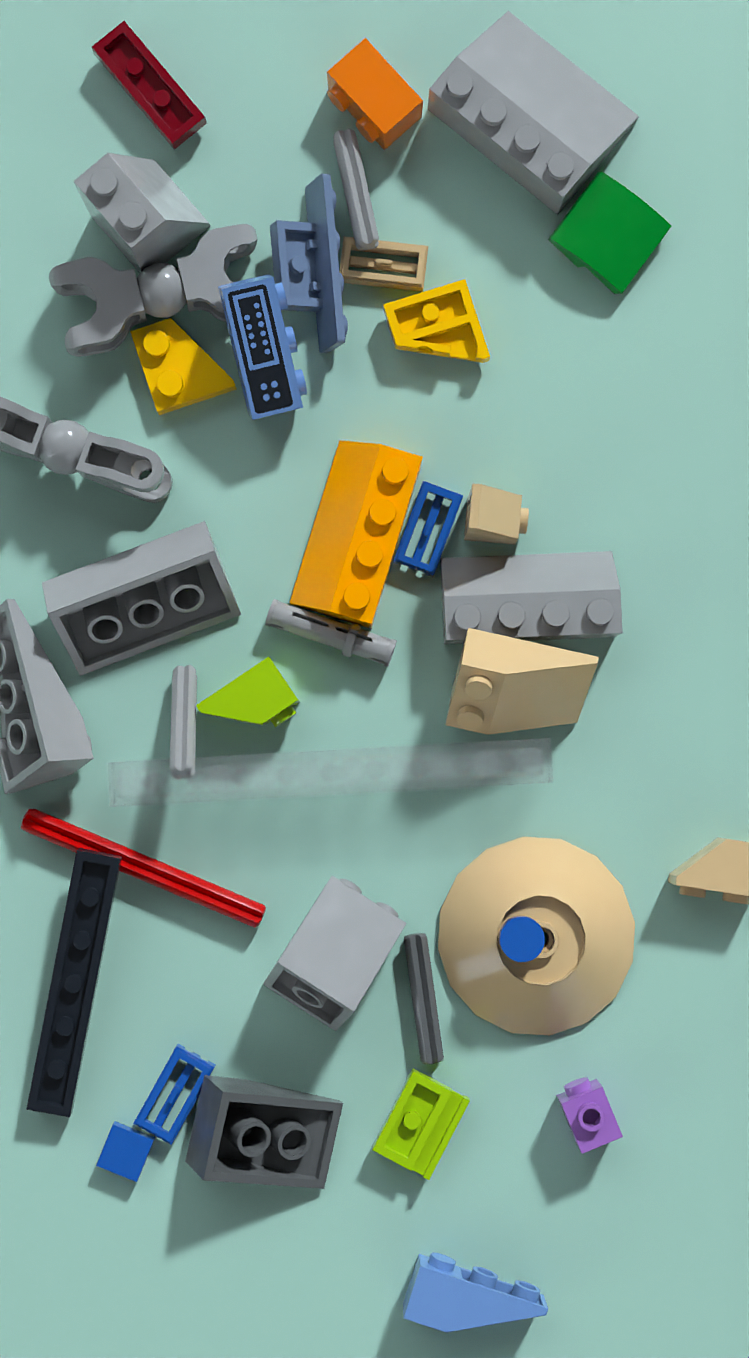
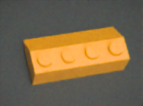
(356, 531)

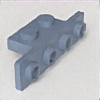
(309, 266)

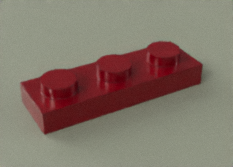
(149, 85)

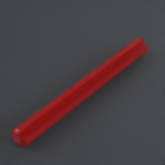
(146, 868)

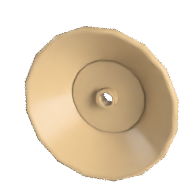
(585, 927)

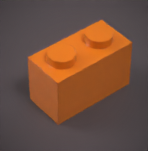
(373, 95)

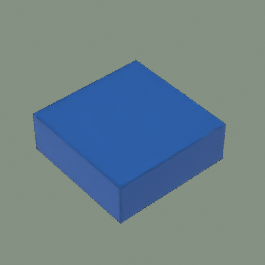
(125, 1151)

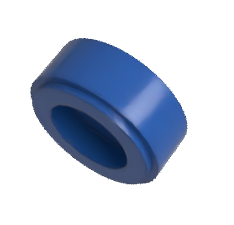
(521, 938)

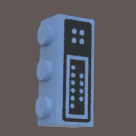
(262, 346)

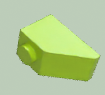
(254, 697)

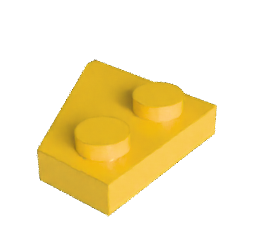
(438, 323)
(177, 367)

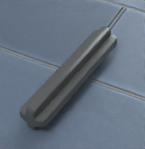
(423, 998)

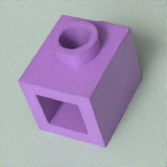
(589, 1114)

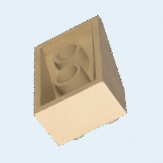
(517, 684)

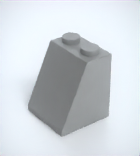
(139, 208)
(335, 953)

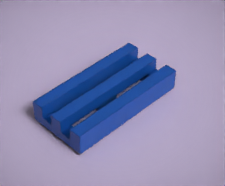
(415, 562)
(193, 1060)

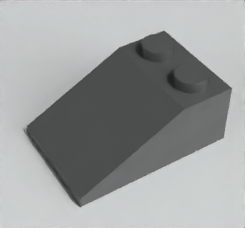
(262, 1134)

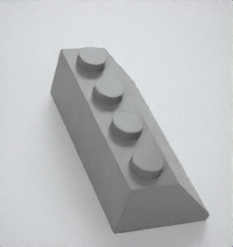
(532, 596)
(140, 598)

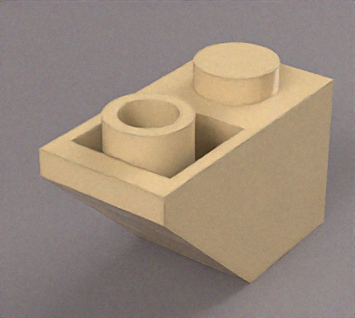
(716, 867)

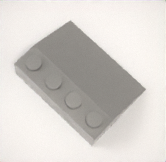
(530, 110)

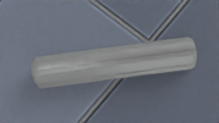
(356, 190)
(183, 722)

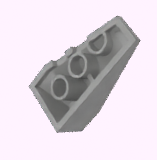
(39, 720)

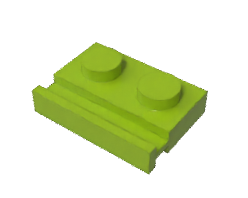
(420, 1124)

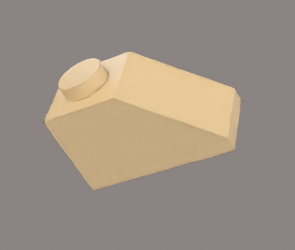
(494, 515)

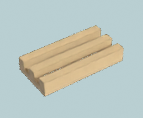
(385, 280)

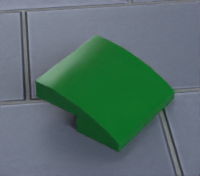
(609, 232)

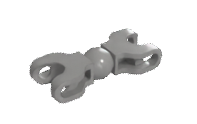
(157, 290)
(70, 449)

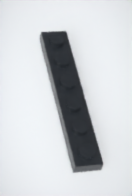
(74, 982)

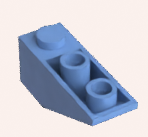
(466, 1299)

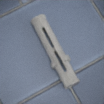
(345, 637)

